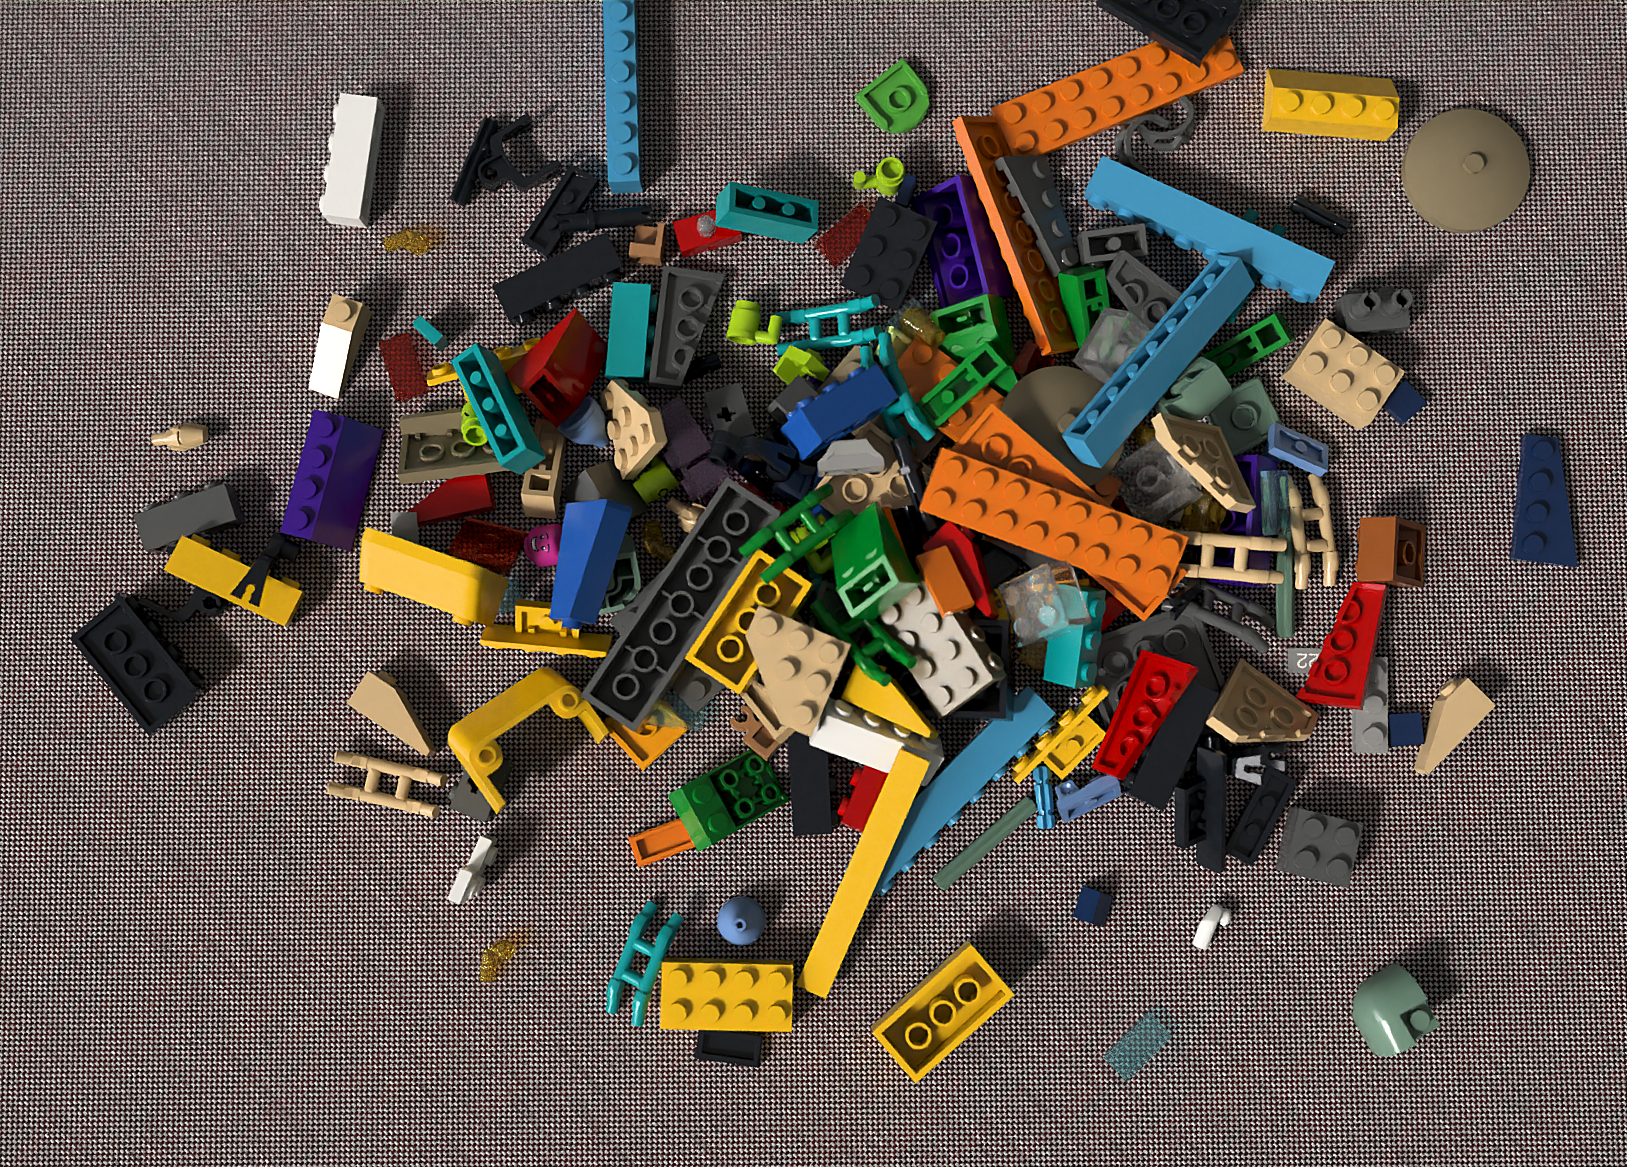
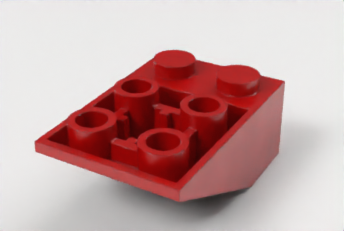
(561, 367)

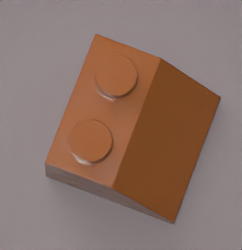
(1391, 552)

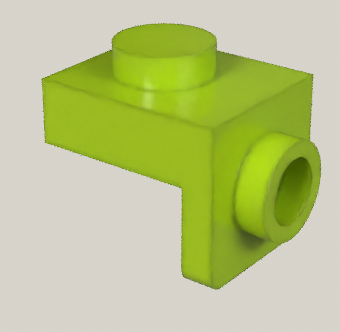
(798, 362)

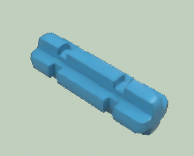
(1044, 797)

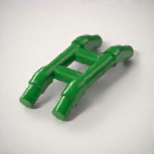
(793, 550)
(863, 655)

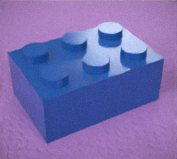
(838, 411)

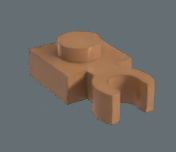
(757, 735)

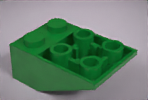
(973, 323)
(871, 565)
(727, 798)

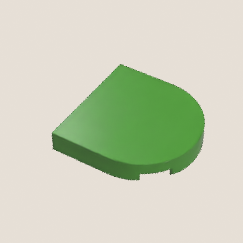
(896, 99)

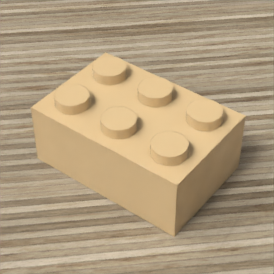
(1343, 374)

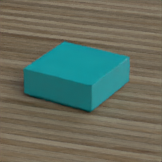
(430, 333)

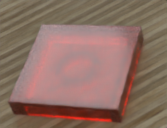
(488, 545)

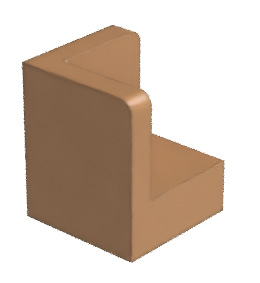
(649, 245)

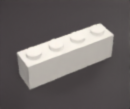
(352, 160)
(871, 738)

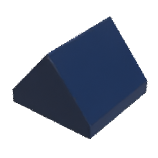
(1092, 906)

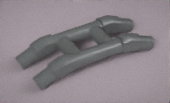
(1232, 624)

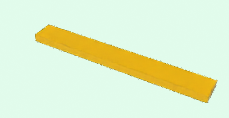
(863, 872)

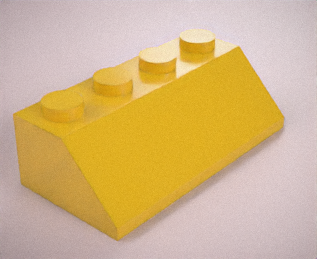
(1330, 105)

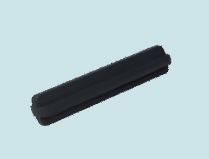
(476, 155)

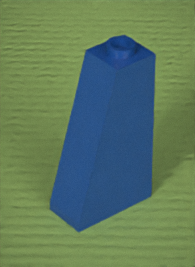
(586, 559)

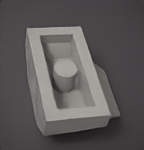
(850, 458)

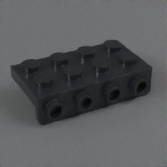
(1182, 26)
(139, 663)

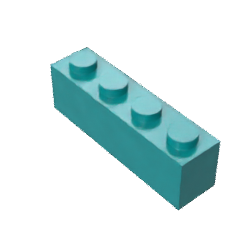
(498, 409)

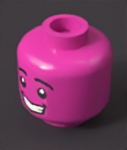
(543, 545)

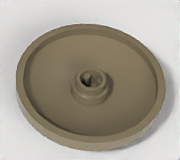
(1465, 171)
(1047, 405)

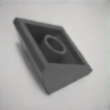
(605, 482)

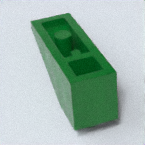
(1083, 298)
(1252, 345)
(963, 384)

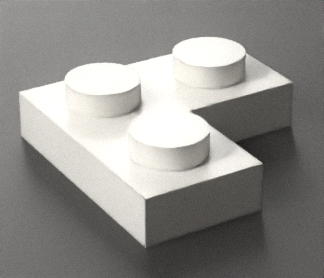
(470, 879)

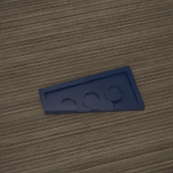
(1542, 513)

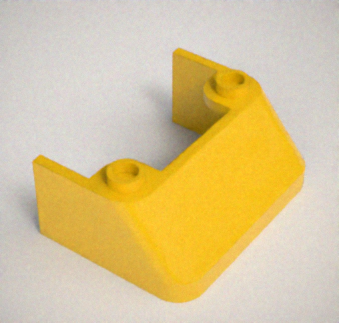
(430, 578)
(475, 734)

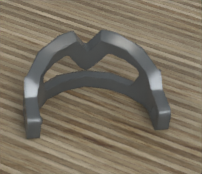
(1126, 133)
(1152, 136)

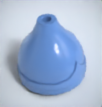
(586, 424)
(741, 920)

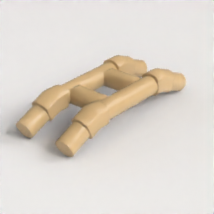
(1242, 545)
(1303, 546)
(370, 793)

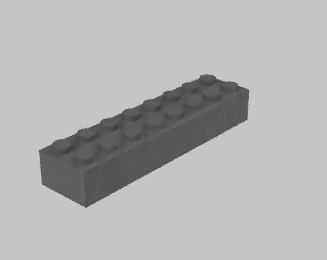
(678, 608)

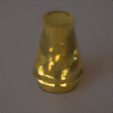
(919, 325)

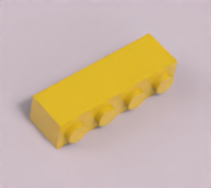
(221, 574)

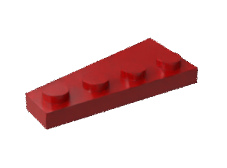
(1346, 660)
(1144, 705)

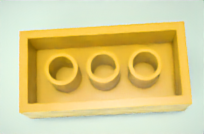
(723, 644)
(727, 994)
(941, 1011)

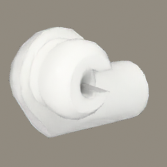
(1208, 925)

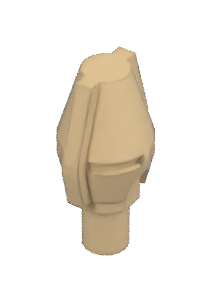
(182, 436)
(686, 513)

